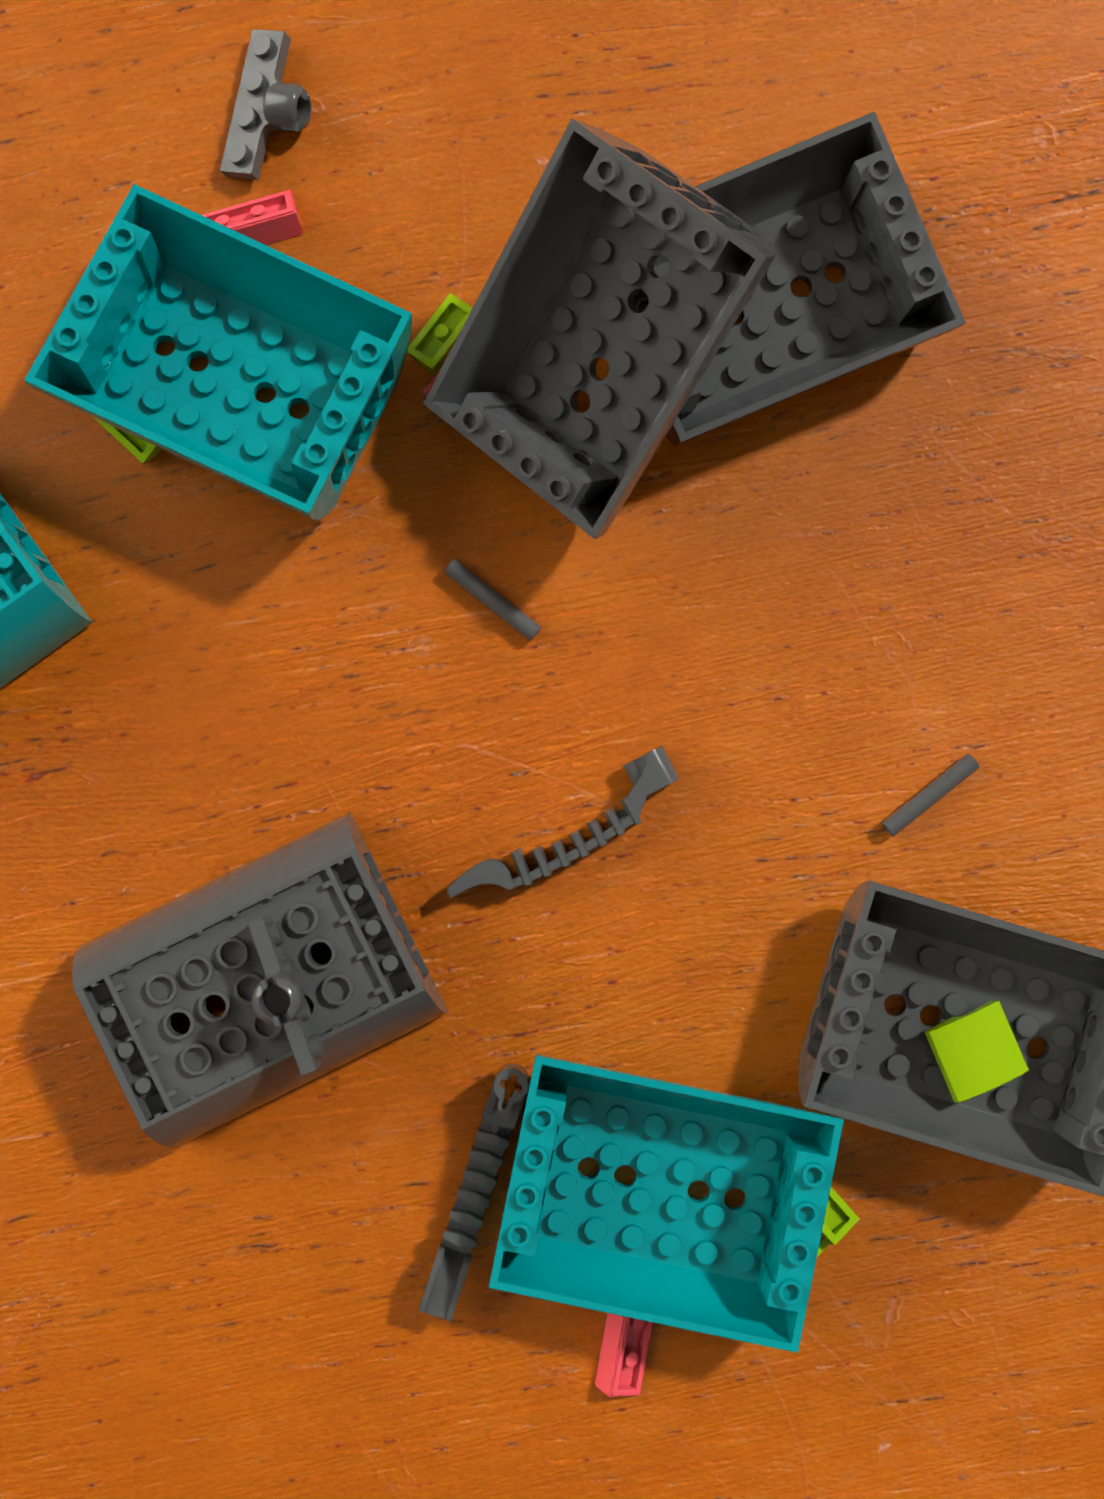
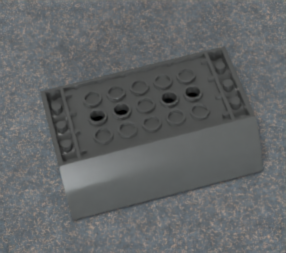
(821, 207)
(568, 300)
(202, 946)
(883, 1070)

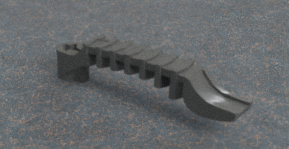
(647, 776)
(474, 1194)

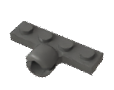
(263, 105)
(281, 997)

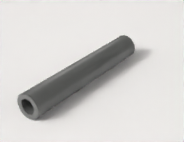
(492, 599)
(930, 795)

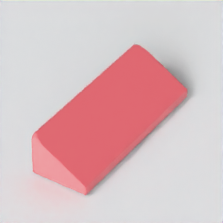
(262, 219)
(623, 1356)

